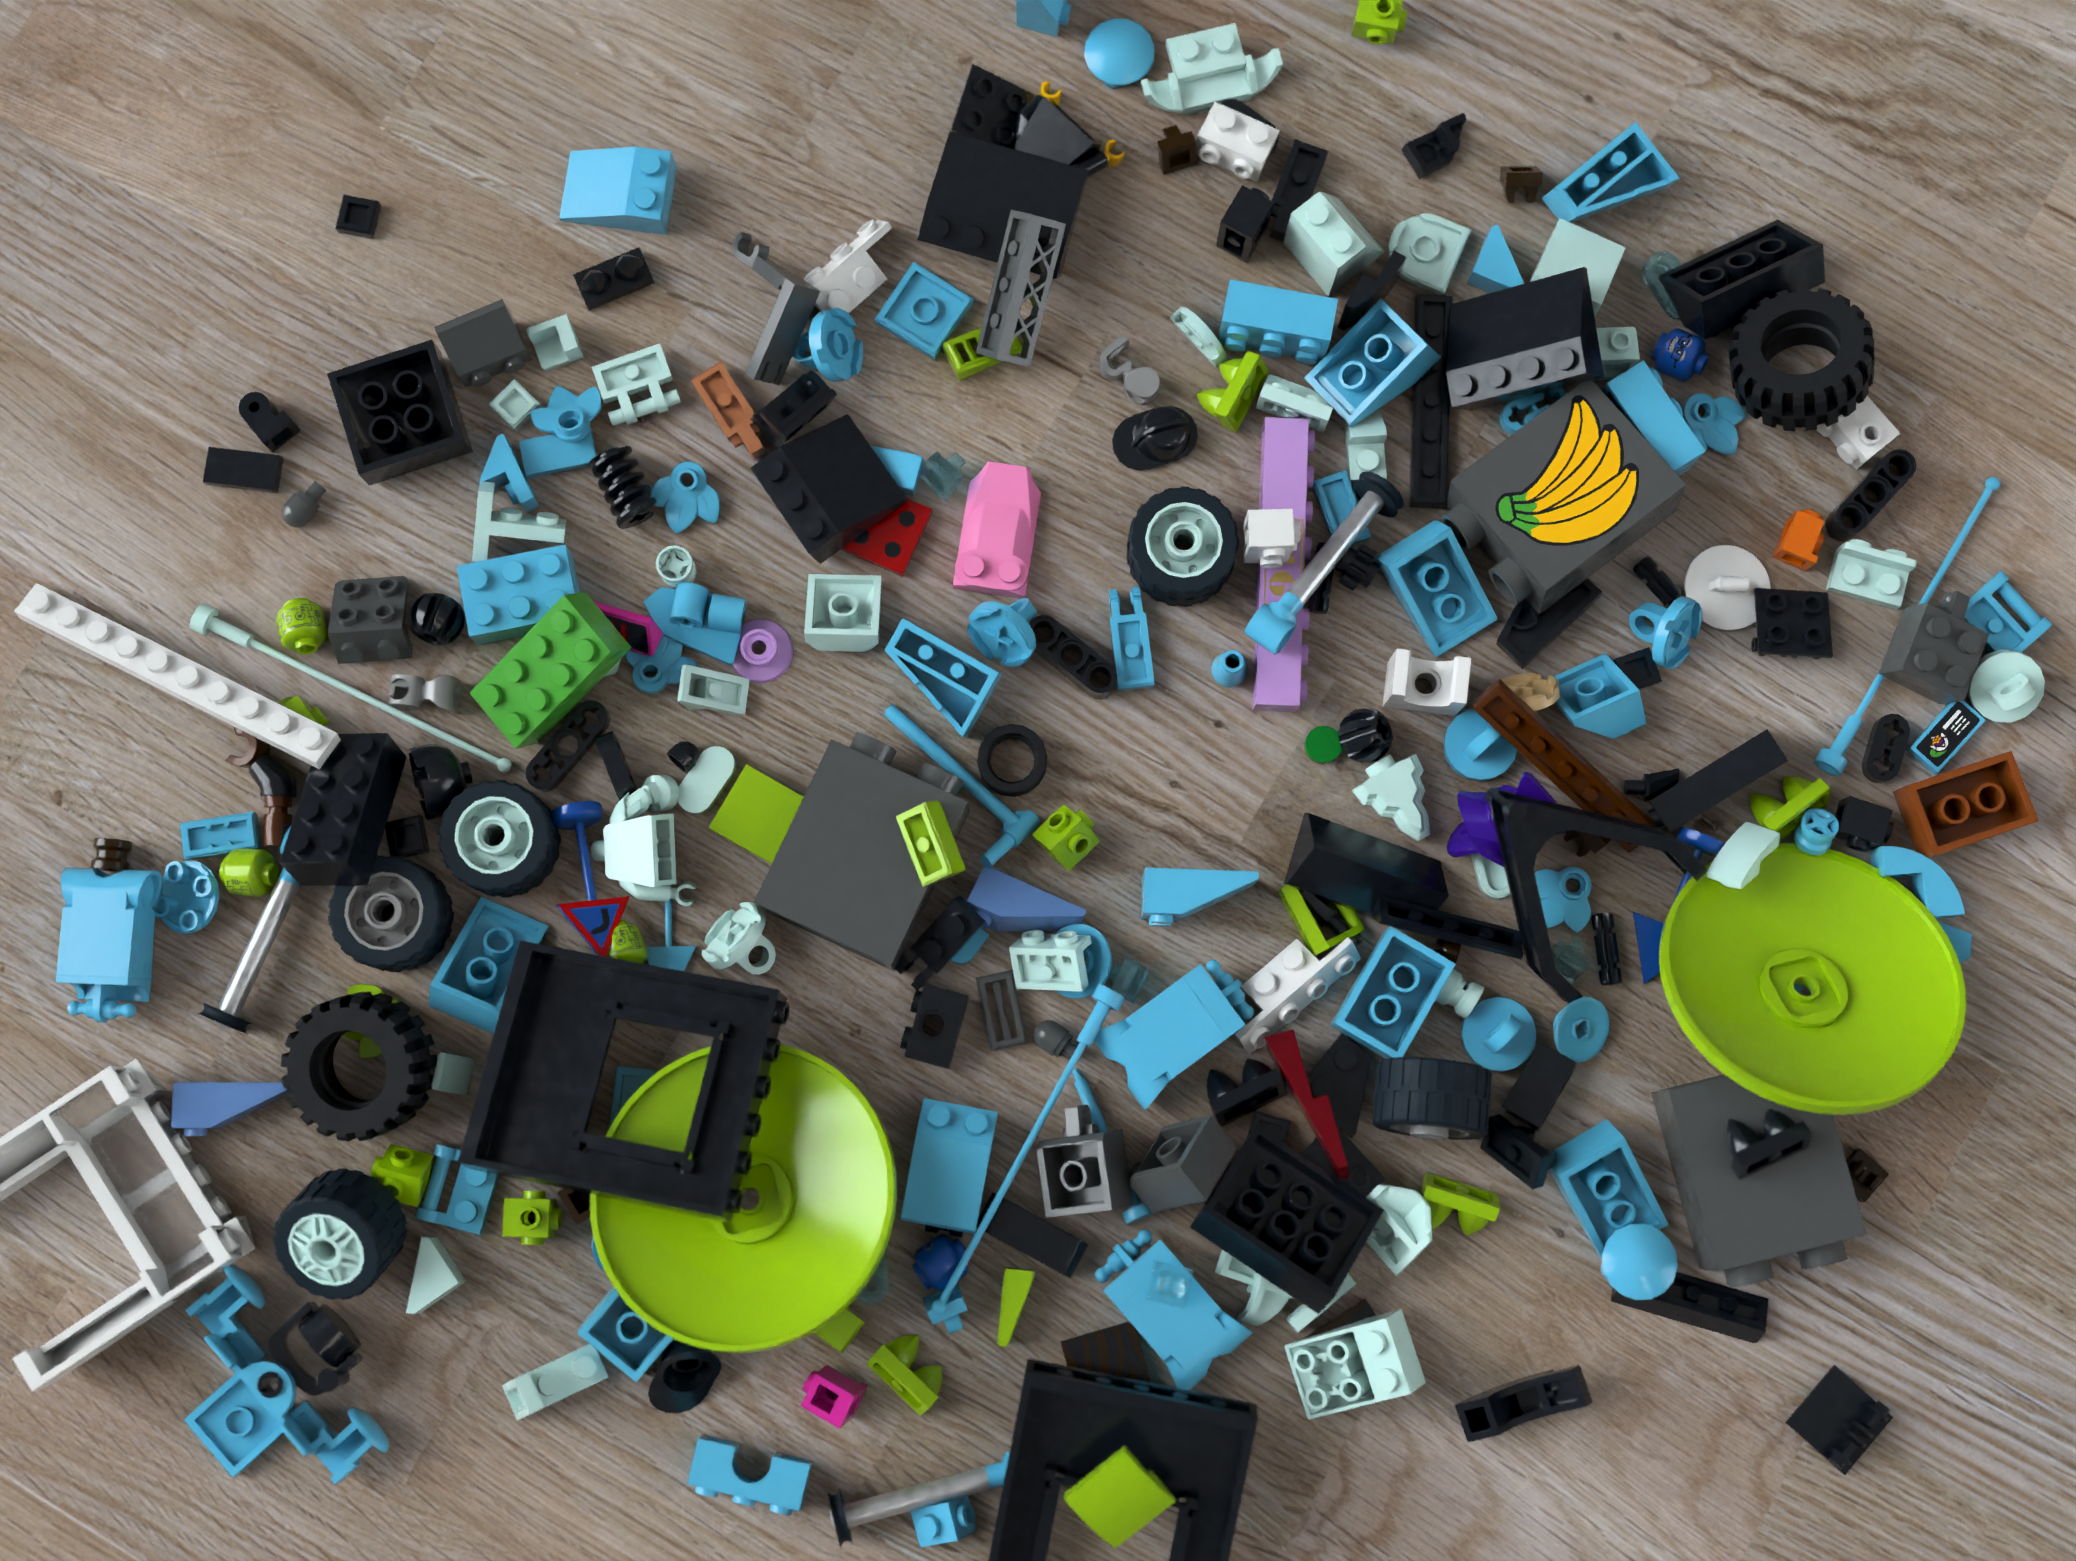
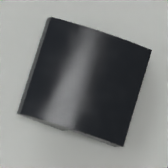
(1370, 291)

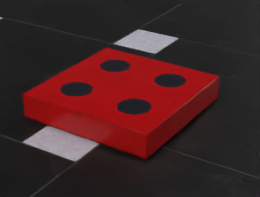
(892, 539)

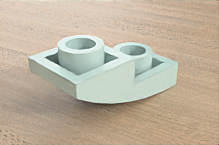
(1741, 855)

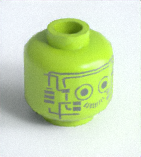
(301, 626)
(249, 872)
(627, 943)

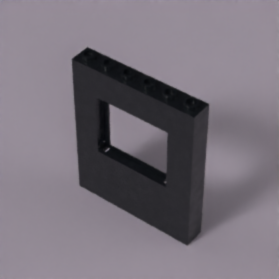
(550, 1063)
(1081, 1417)

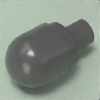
(302, 506)
(1054, 1039)

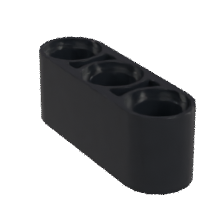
(1882, 483)
(1081, 672)
(1034, 1236)

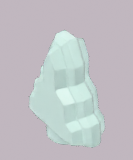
(1397, 793)

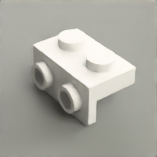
(1235, 141)

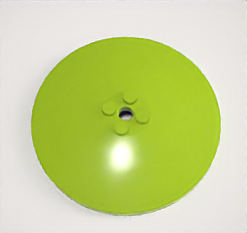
(1868, 950)
(789, 1260)

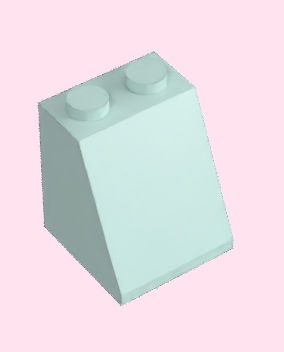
(1329, 241)
(1575, 248)

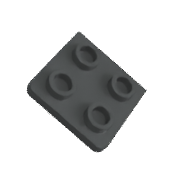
(370, 620)

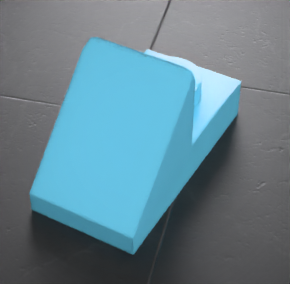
(504, 468)

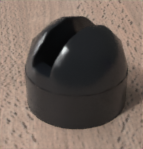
(684, 755)

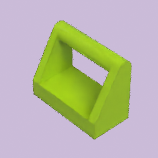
(1307, 926)

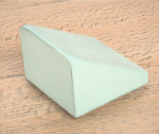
(452, 1073)

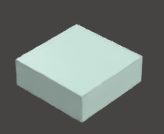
(514, 405)

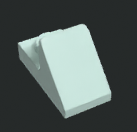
(1366, 446)
(712, 690)

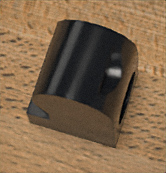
(266, 421)

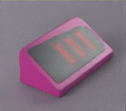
(636, 629)

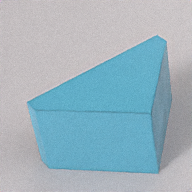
(1495, 265)

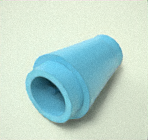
(1227, 676)

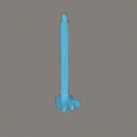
(1137, 1211)

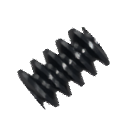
(622, 487)

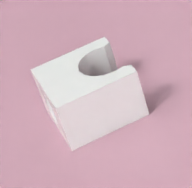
(1447, 678)

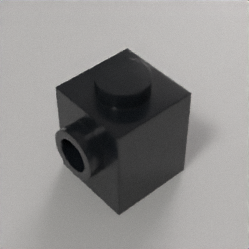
(1863, 824)

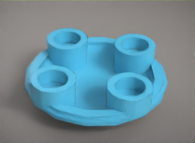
(1119, 52)
(187, 896)
(1639, 1261)

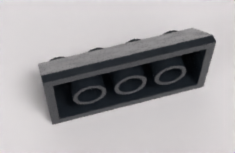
(1728, 281)

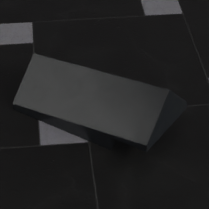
(1359, 867)

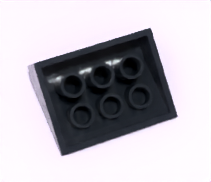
(980, 187)
(1522, 341)
(1287, 1219)

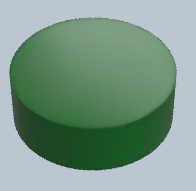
(1322, 745)

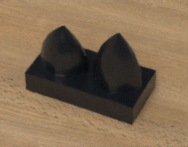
(613, 278)
(1233, 1101)
(1782, 1140)
(1518, 1151)

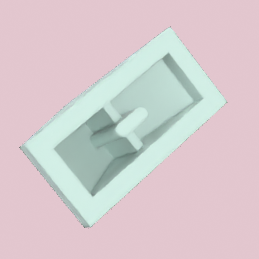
(433, 1275)

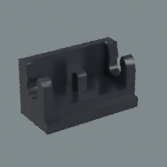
(794, 408)
(1539, 1086)

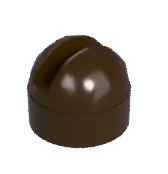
(1450, 949)

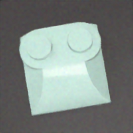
(843, 612)

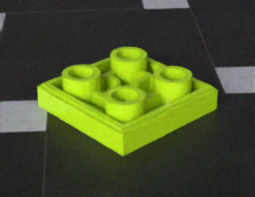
(757, 813)

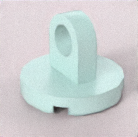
(2006, 686)
(735, 936)

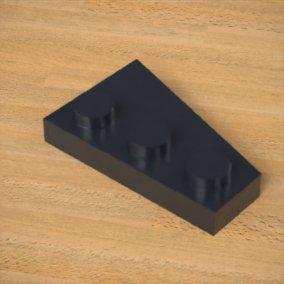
(1529, 633)

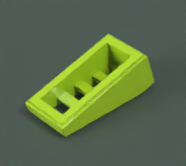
(975, 365)
(1014, 1294)

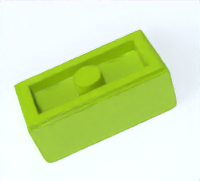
(930, 842)

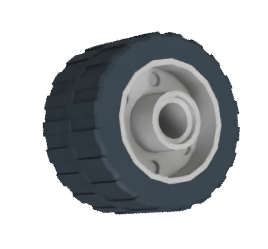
(418, 925)
(1432, 1098)

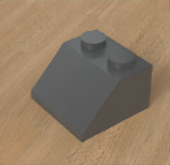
(484, 344)

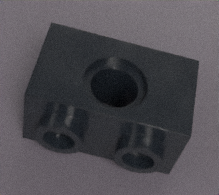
(1245, 223)
(934, 1049)

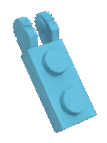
(1130, 643)

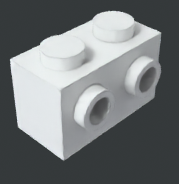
(1860, 433)
(1270, 536)

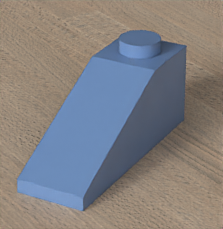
(1017, 906)
(218, 1104)

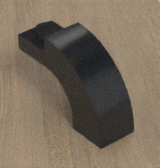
(1522, 1401)

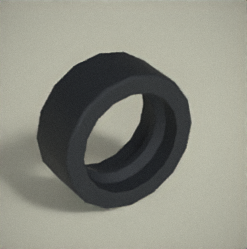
(1004, 733)

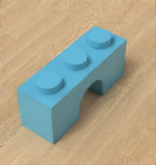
(716, 1471)

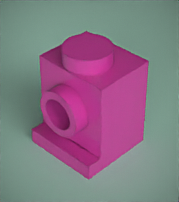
(826, 1405)

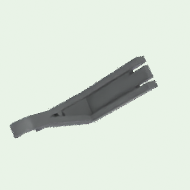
(787, 317)

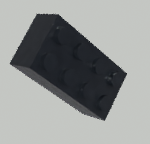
(344, 812)

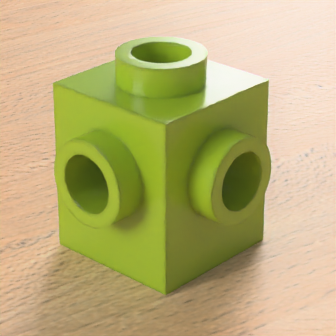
(1379, 20)
(1067, 836)
(404, 1173)
(518, 1217)

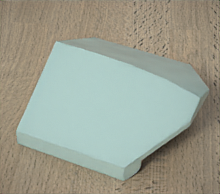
(1403, 1226)

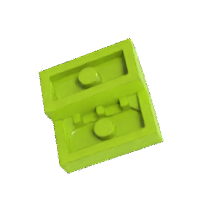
(1119, 1497)

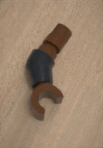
(275, 785)

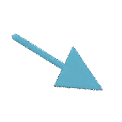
(669, 956)

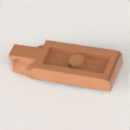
(729, 408)

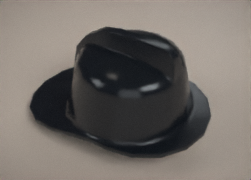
(1154, 438)
(683, 1377)

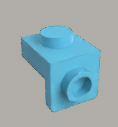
(944, 1522)

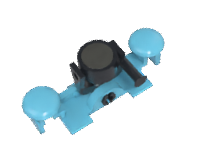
(250, 1415)

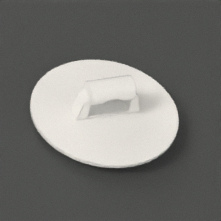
(1724, 586)

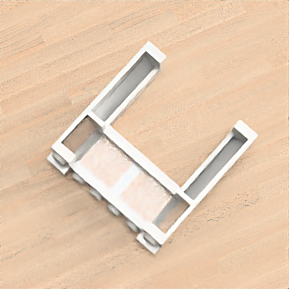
(148, 1193)

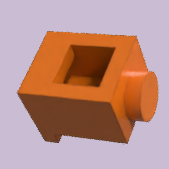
(1800, 539)

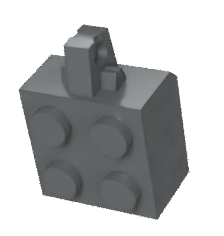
(1935, 650)
(1183, 1164)
(1083, 1168)

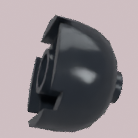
(438, 777)

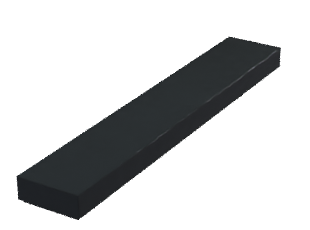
(1431, 408)

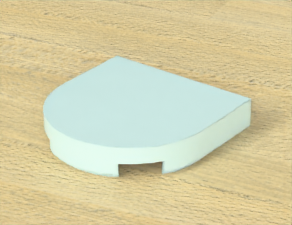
(1430, 248)

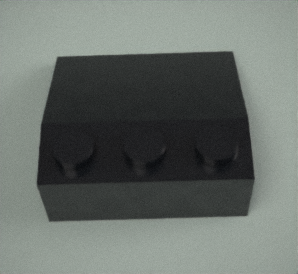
(829, 486)

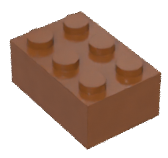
(1965, 805)

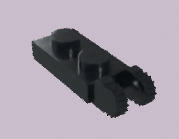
(942, 940)

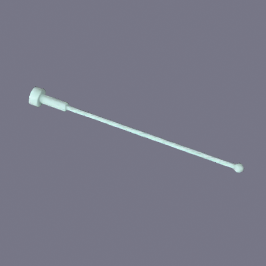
(206, 620)

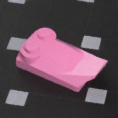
(998, 531)

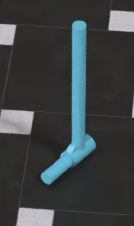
(1015, 825)

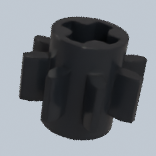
(1357, 567)

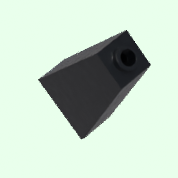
(1717, 781)

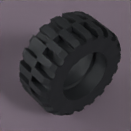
(1802, 320)
(313, 1074)

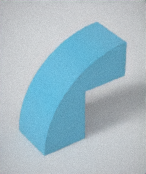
(1927, 879)

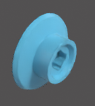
(1591, 1031)

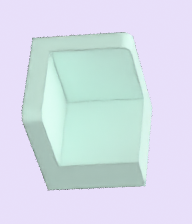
(555, 342)

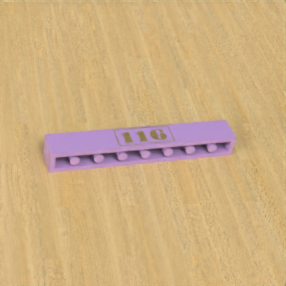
(1284, 486)

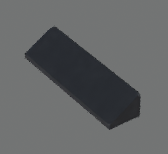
(1447, 926)
(1707, 1307)

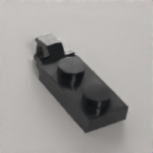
(1296, 183)

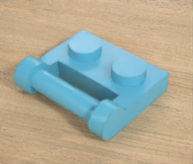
(2004, 632)
(469, 1198)

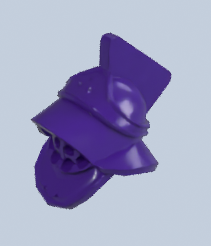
(1477, 830)

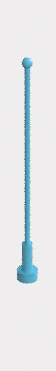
(1832, 759)
(1106, 1000)

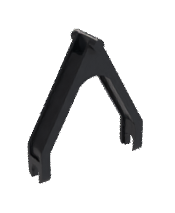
(1522, 830)

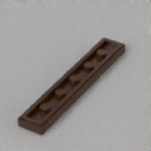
(1555, 756)

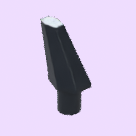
(1652, 784)
(1324, 913)

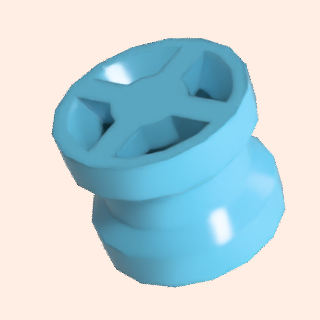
(1816, 831)

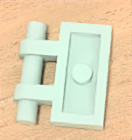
(633, 374)

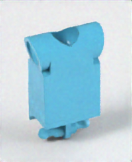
(107, 939)
(1175, 1029)
(1181, 1336)

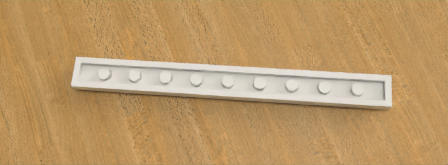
(178, 675)

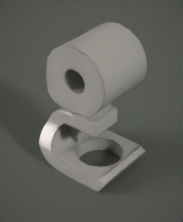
(1139, 384)
(411, 691)

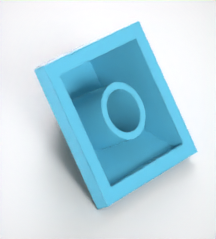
(1600, 698)

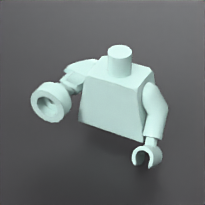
(642, 848)

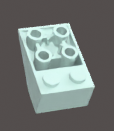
(1355, 1365)

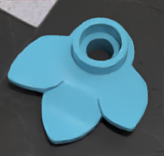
(568, 411)
(1718, 421)
(684, 502)
(665, 661)
(1561, 904)

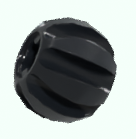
(436, 619)
(1365, 735)

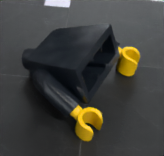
(1053, 134)

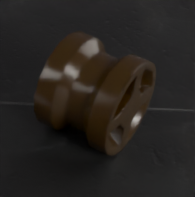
(111, 854)

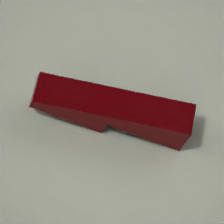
(1317, 1111)

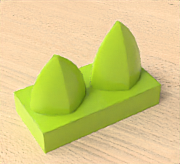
(1244, 380)
(1801, 797)
(1473, 1204)
(893, 1366)

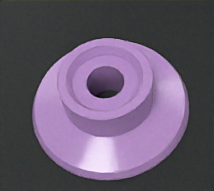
(773, 661)

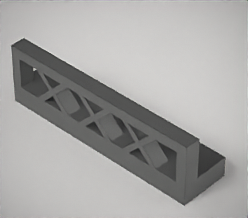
(1013, 287)

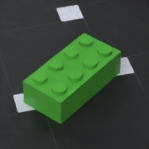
(550, 669)

